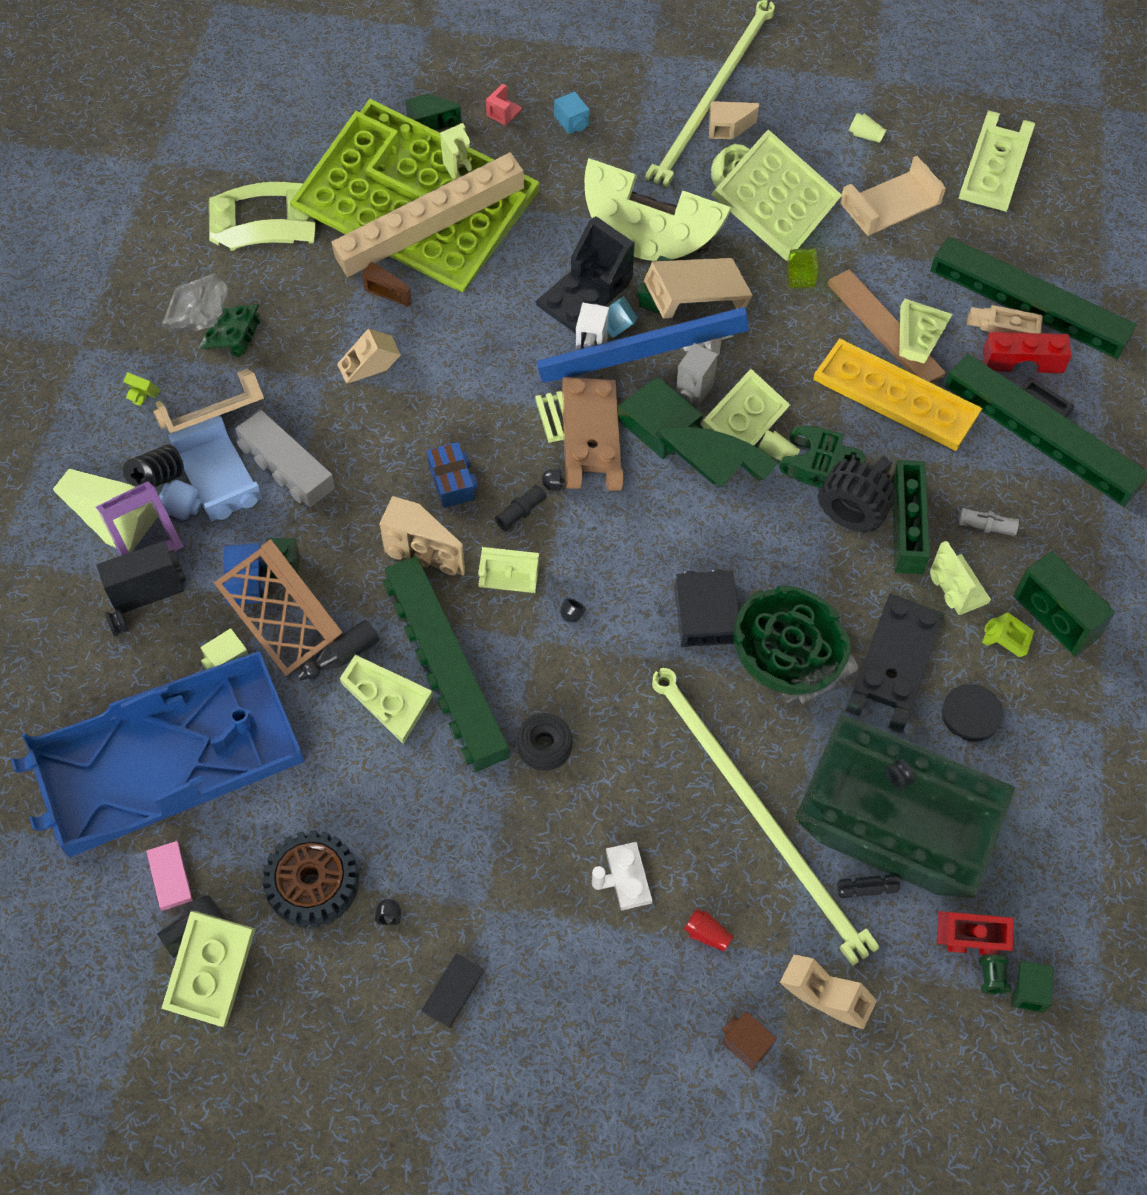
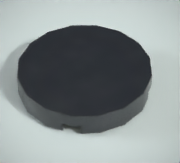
(972, 712)

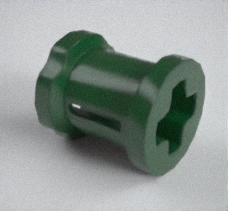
(992, 985)

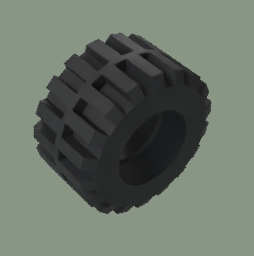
(857, 496)

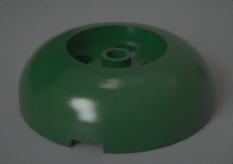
(803, 618)

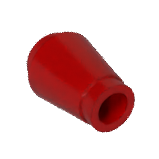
(707, 930)

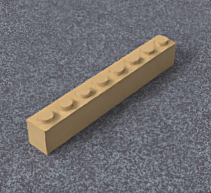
(428, 214)

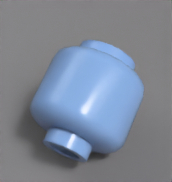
(180, 499)

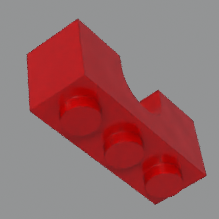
(1007, 349)

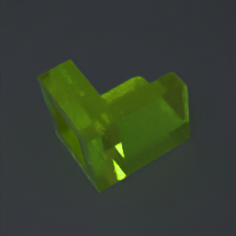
(802, 268)

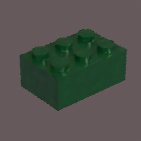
(1063, 603)

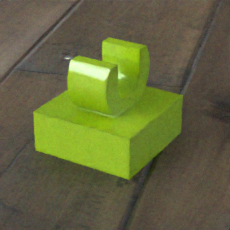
(139, 389)

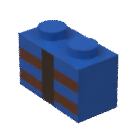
(451, 474)

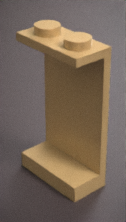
(894, 199)
(695, 282)
(252, 394)

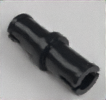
(520, 507)

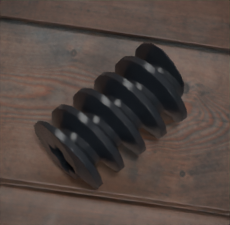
(154, 466)

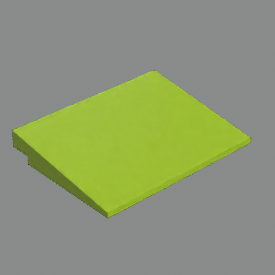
(390, 161)

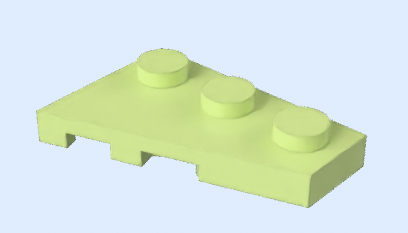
(920, 329)
(386, 695)

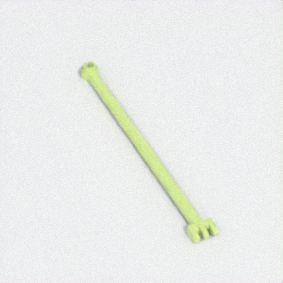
(664, 169)
(852, 938)

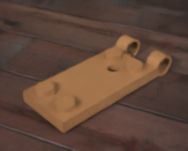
(592, 418)

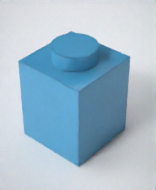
(571, 113)

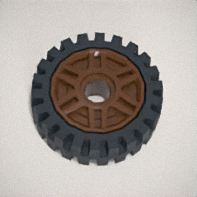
(313, 902)

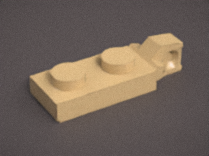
(1004, 320)

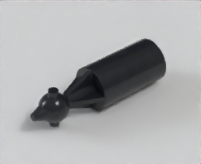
(342, 650)

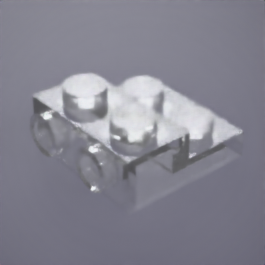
(196, 304)

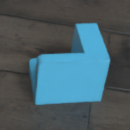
(620, 317)

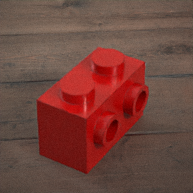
(975, 931)

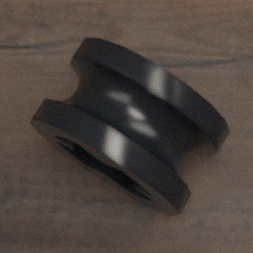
(116, 621)
(900, 774)

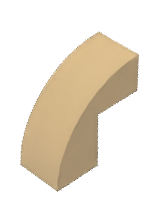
(835, 996)

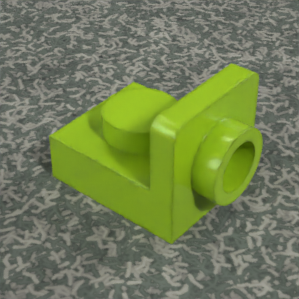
(1009, 633)

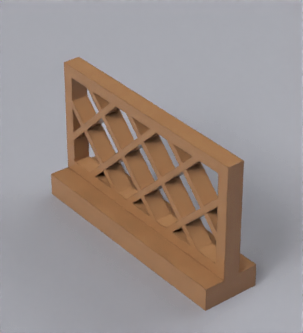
(300, 593)

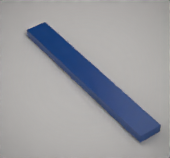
(643, 345)

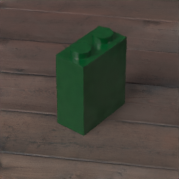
(657, 408)

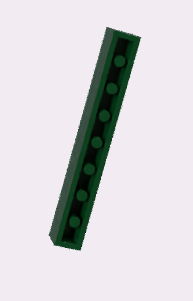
(1027, 293)
(1047, 430)
(446, 665)

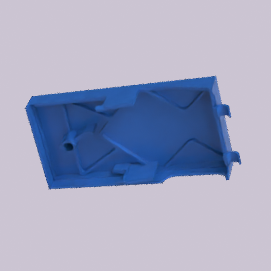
(160, 754)

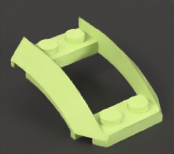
(222, 218)

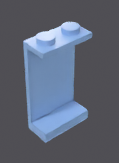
(215, 468)

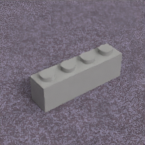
(285, 459)

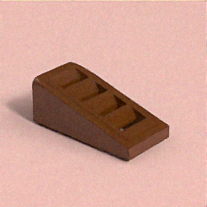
(384, 284)

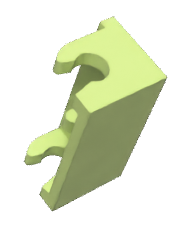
(454, 150)
(508, 570)

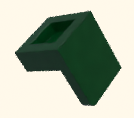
(1033, 987)

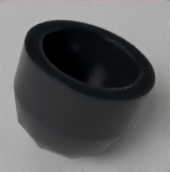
(552, 479)
(572, 610)
(390, 908)

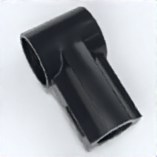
(173, 934)

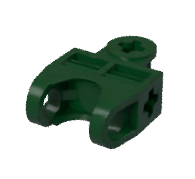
(809, 464)

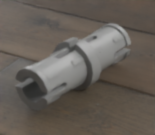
(988, 522)

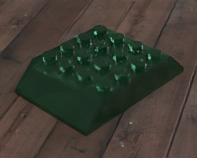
(928, 833)

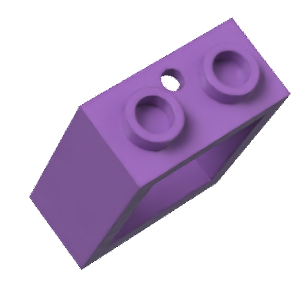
(130, 501)

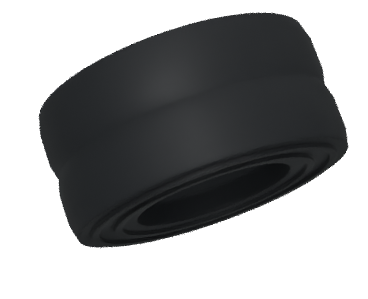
(544, 725)

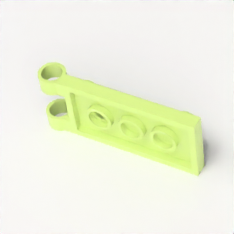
(993, 172)

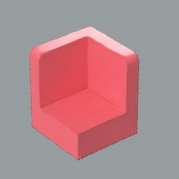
(500, 108)

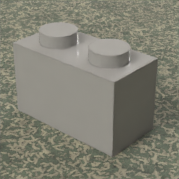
(696, 374)

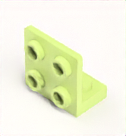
(957, 580)

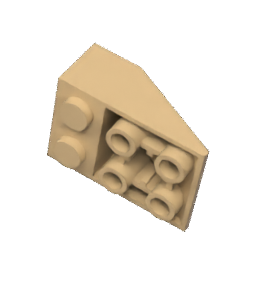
(412, 532)

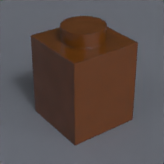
(748, 1039)

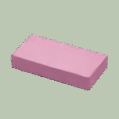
(169, 876)

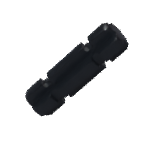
(868, 886)

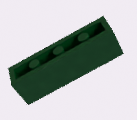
(910, 517)

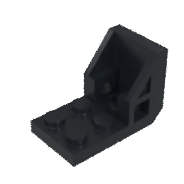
(597, 275)

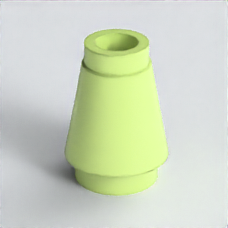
(866, 128)
(777, 446)

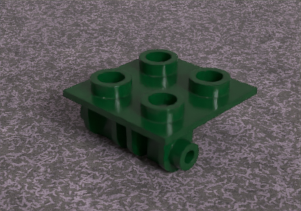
(233, 329)

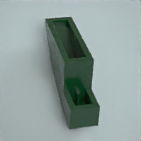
(716, 453)

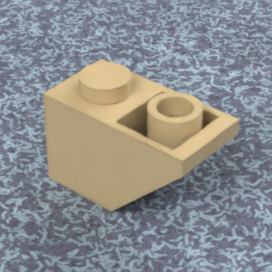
(731, 118)
(369, 356)

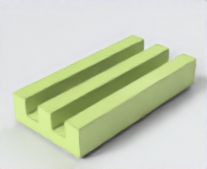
(550, 399)

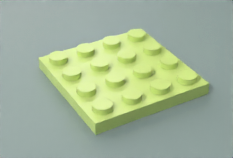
(776, 194)

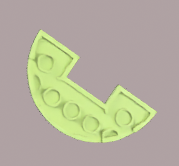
(651, 229)

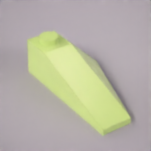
(86, 491)

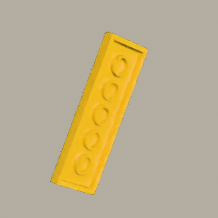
(897, 394)

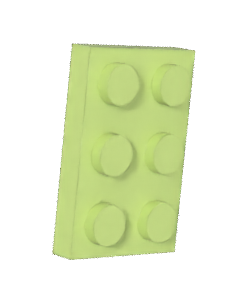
(747, 410)
(208, 968)

